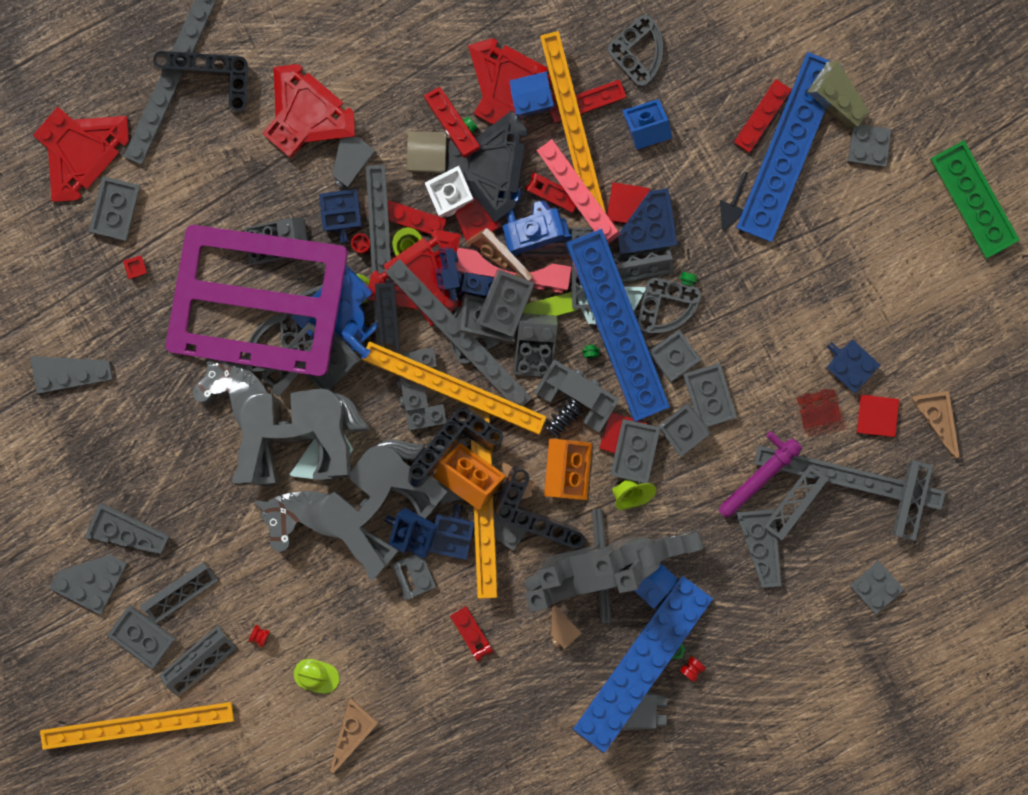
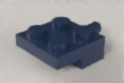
(340, 212)
(448, 276)
(851, 365)
(411, 533)
(452, 535)

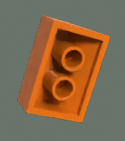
(568, 469)
(469, 476)

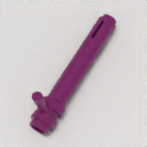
(783, 456)

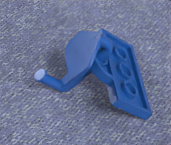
(350, 313)

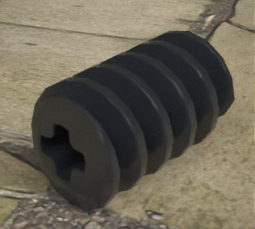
(563, 418)

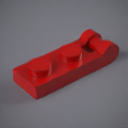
(550, 192)
(471, 633)

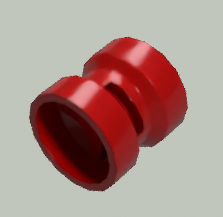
(360, 241)
(693, 669)

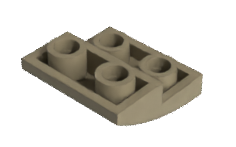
(426, 152)

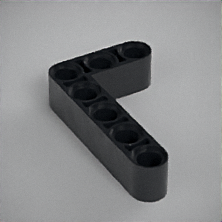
(210, 69)
(448, 442)
(532, 517)

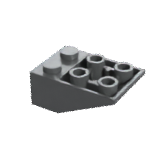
(287, 228)
(534, 344)

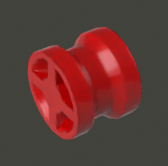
(259, 636)

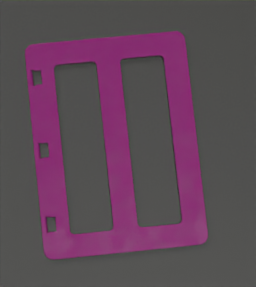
(322, 308)

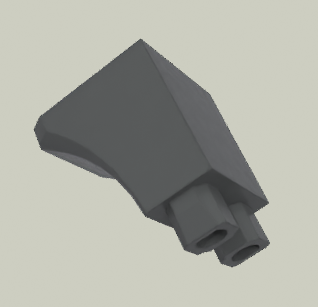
(645, 714)

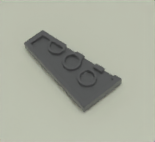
(64, 373)
(122, 529)
(761, 545)

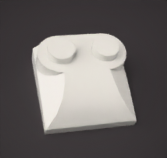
(449, 192)

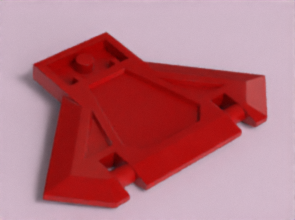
(495, 77)
(305, 112)
(79, 150)
(422, 263)

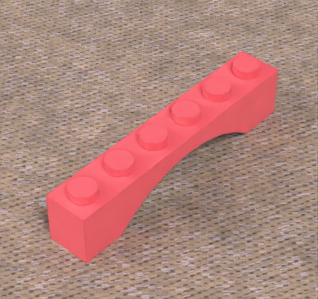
(577, 190)
(552, 276)

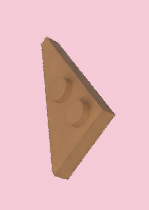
(497, 252)
(938, 413)
(355, 727)

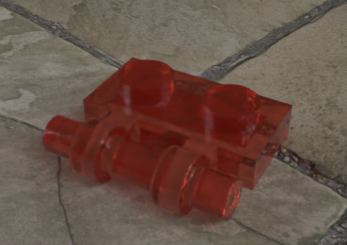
(821, 414)

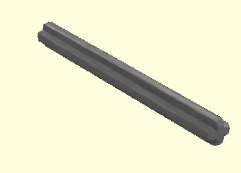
(599, 538)

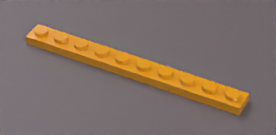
(570, 112)
(454, 388)
(485, 531)
(137, 725)

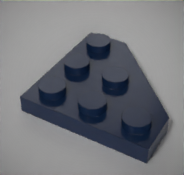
(649, 225)

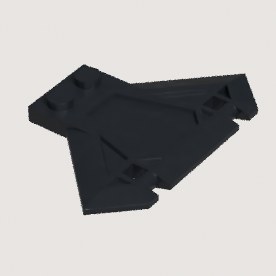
(494, 166)

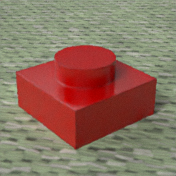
(135, 267)

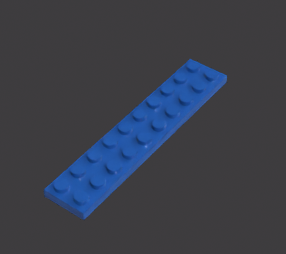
(784, 155)
(617, 324)
(642, 664)

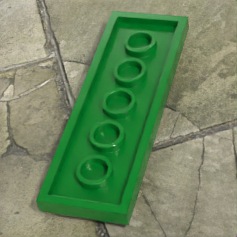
(974, 199)

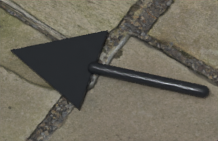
(730, 212)

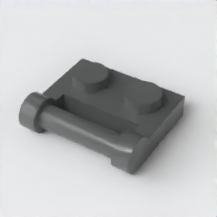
(419, 573)

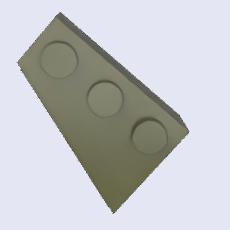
(838, 95)

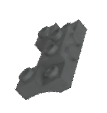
(580, 389)
(415, 396)

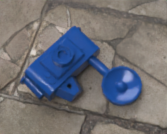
(535, 230)

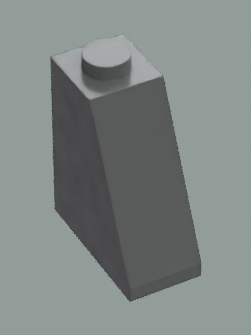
(351, 160)

